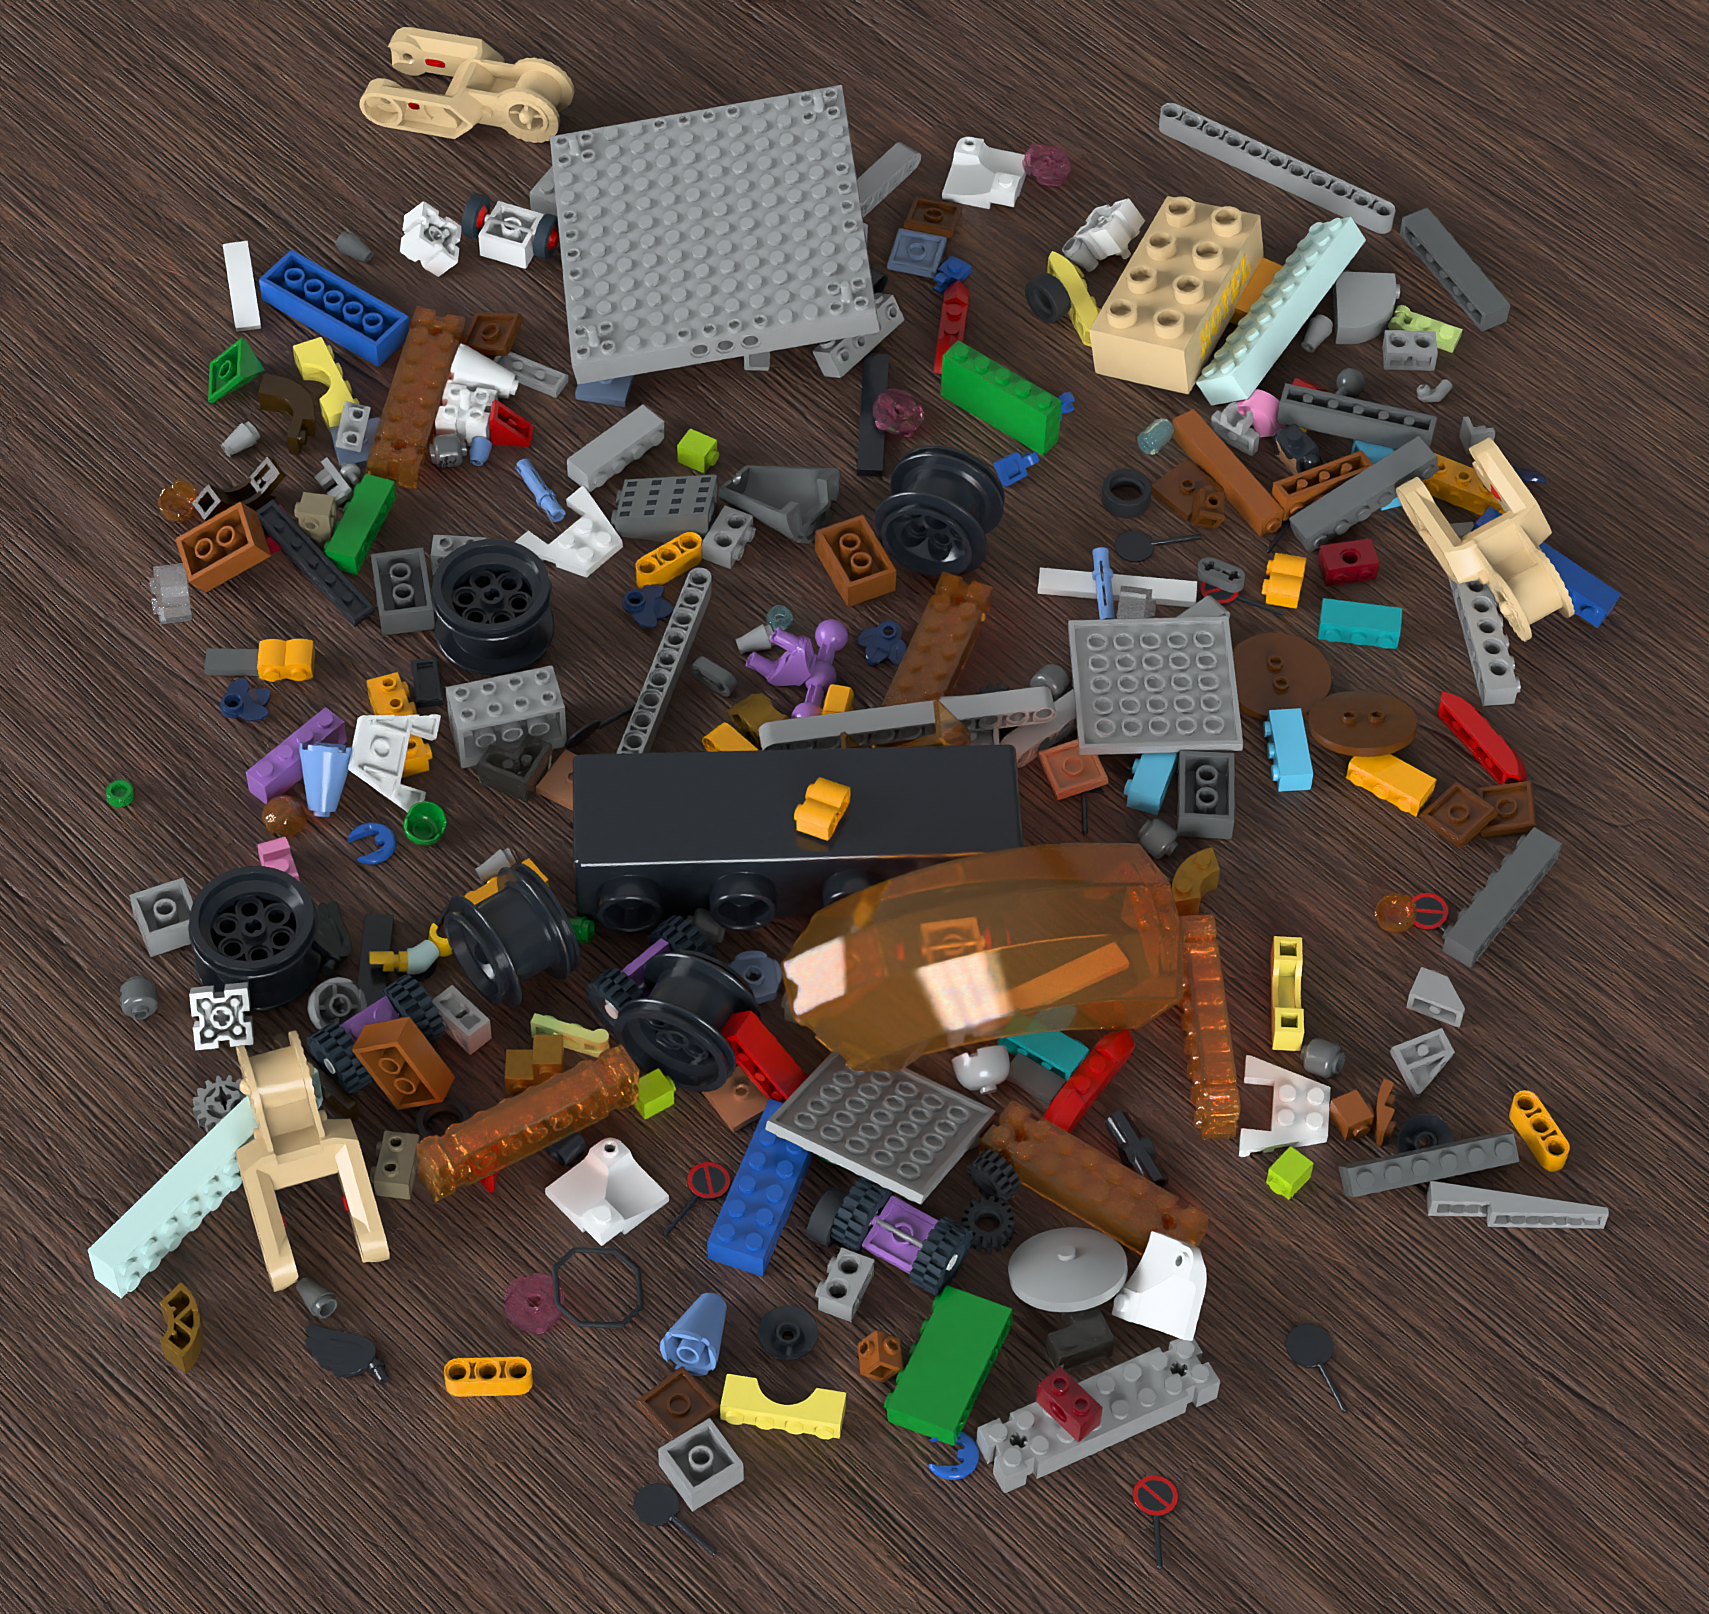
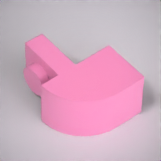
(1265, 412)
(278, 856)

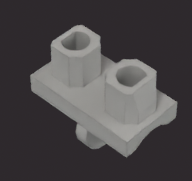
(352, 426)
(329, 475)

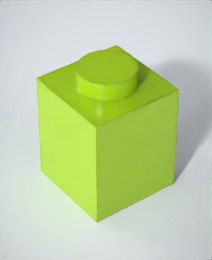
(697, 451)
(655, 1093)
(1289, 1173)

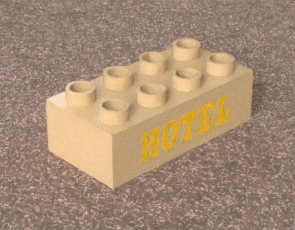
(1176, 294)

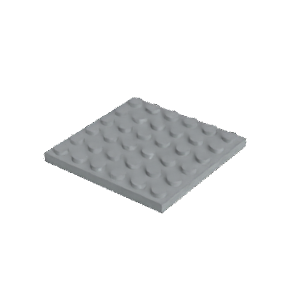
(1154, 685)
(882, 1124)

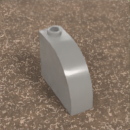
(1363, 305)

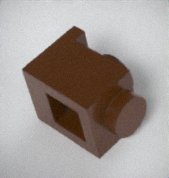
(1208, 507)

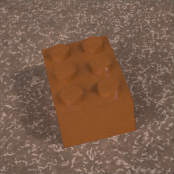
(223, 547)
(855, 560)
(403, 1063)

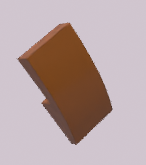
(1383, 1115)

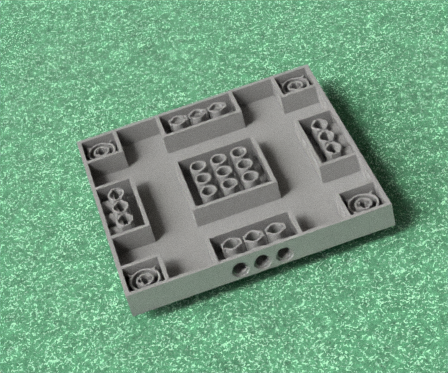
(711, 235)

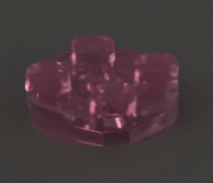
(1039, 157)
(889, 420)
(532, 1318)

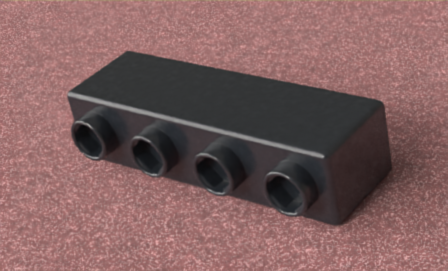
(722, 833)

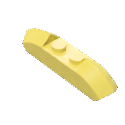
(1083, 307)

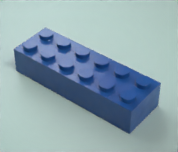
(334, 308)
(759, 1200)

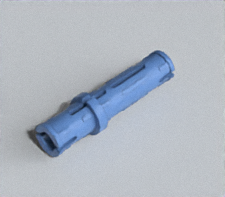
(544, 496)
(1101, 559)

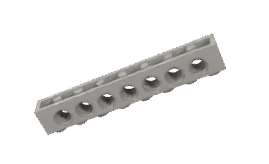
(1485, 637)

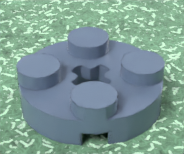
(758, 963)

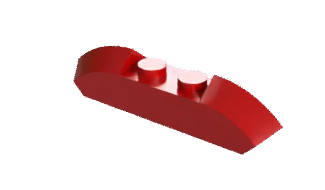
(952, 320)
(1481, 740)
(1090, 1079)

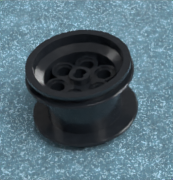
(939, 511)
(492, 607)
(250, 916)
(511, 936)
(684, 1019)

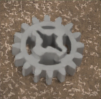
(208, 1104)

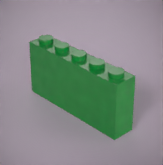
(1001, 398)
(948, 1365)

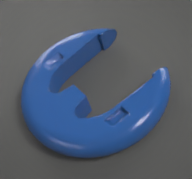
(384, 837)
(968, 1455)

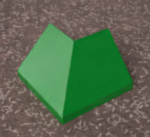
(232, 370)

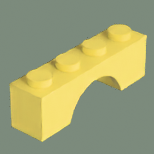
(317, 364)
(1286, 994)
(817, 1415)

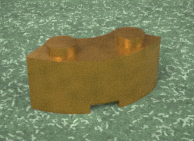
(752, 713)
(1193, 880)
(184, 1331)

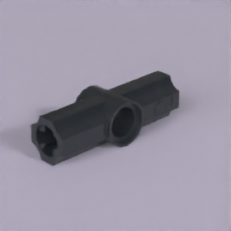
(1135, 1149)

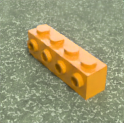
(1461, 487)
(389, 697)

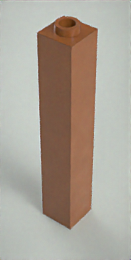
(1227, 470)

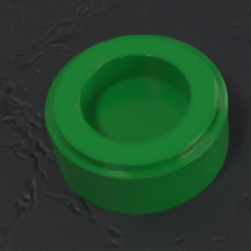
(120, 793)

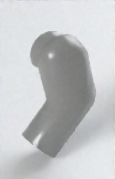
(1426, 394)

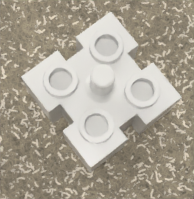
(1111, 229)
(430, 239)
(465, 412)
(221, 1016)

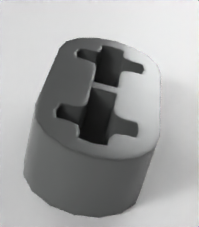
(1221, 574)
(713, 676)

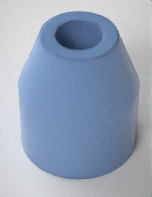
(479, 451)

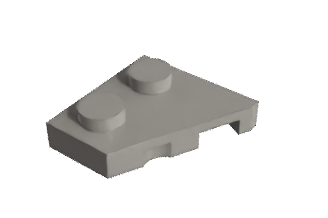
(1422, 1059)

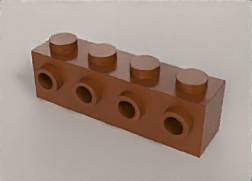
(1309, 486)

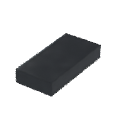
(427, 682)

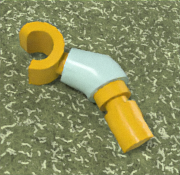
(415, 959)

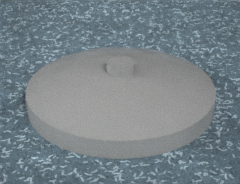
(1067, 1269)

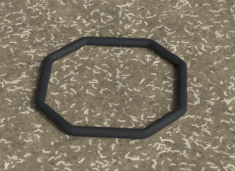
(573, 1318)

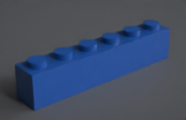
(1589, 595)

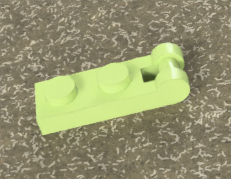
(1446, 335)
(574, 1035)

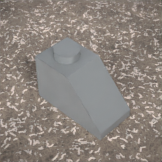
(1436, 997)

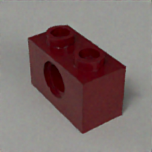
(1348, 562)
(1069, 1404)

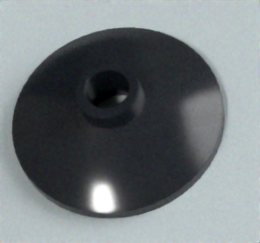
(1423, 1125)
(784, 1322)

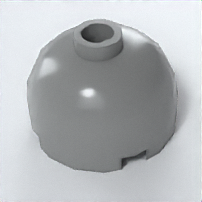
(335, 1001)
(983, 1069)

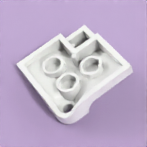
(983, 175)
(607, 1192)
(1165, 1288)

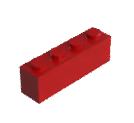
(762, 1057)

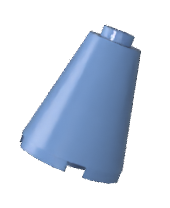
(324, 775)
(696, 1336)

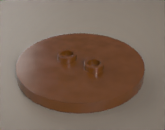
(1279, 674)
(1362, 723)

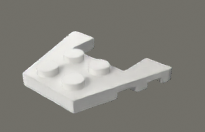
(584, 543)
(381, 751)
(1298, 1109)

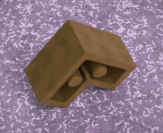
(534, 1066)

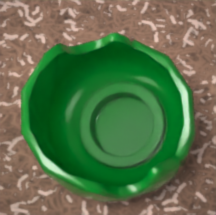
(425, 823)

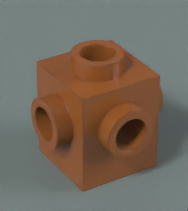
(880, 1356)

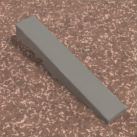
(1511, 1209)

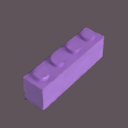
(283, 766)

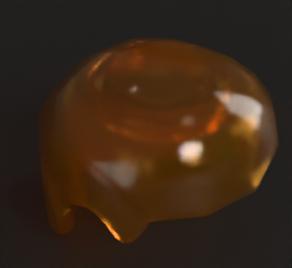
(177, 500)
(284, 815)
(1395, 913)

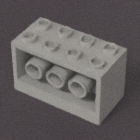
(504, 712)

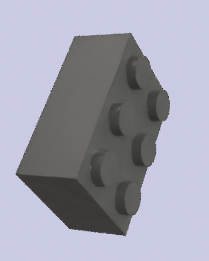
(402, 591)
(1205, 794)

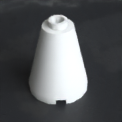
(478, 371)

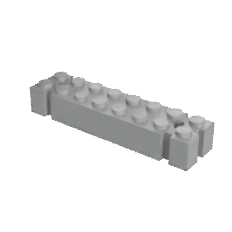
(1132, 1399)

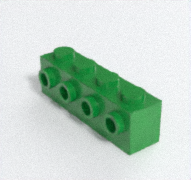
(360, 523)

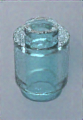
(1155, 436)

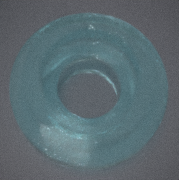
(779, 612)

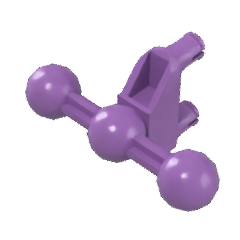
(800, 665)

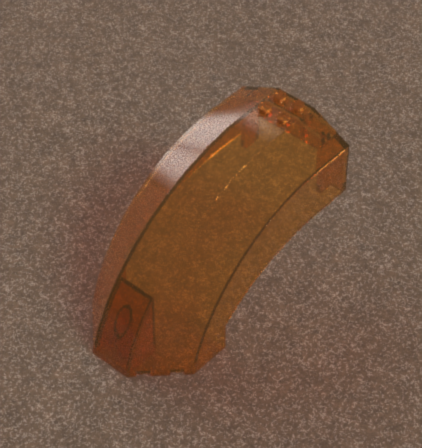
(989, 953)

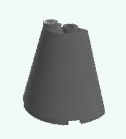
(785, 498)

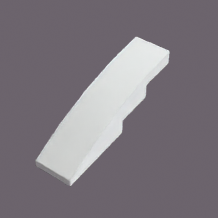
(241, 286)

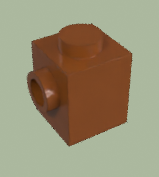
(1351, 1115)

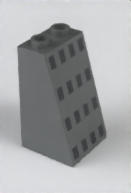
(665, 507)

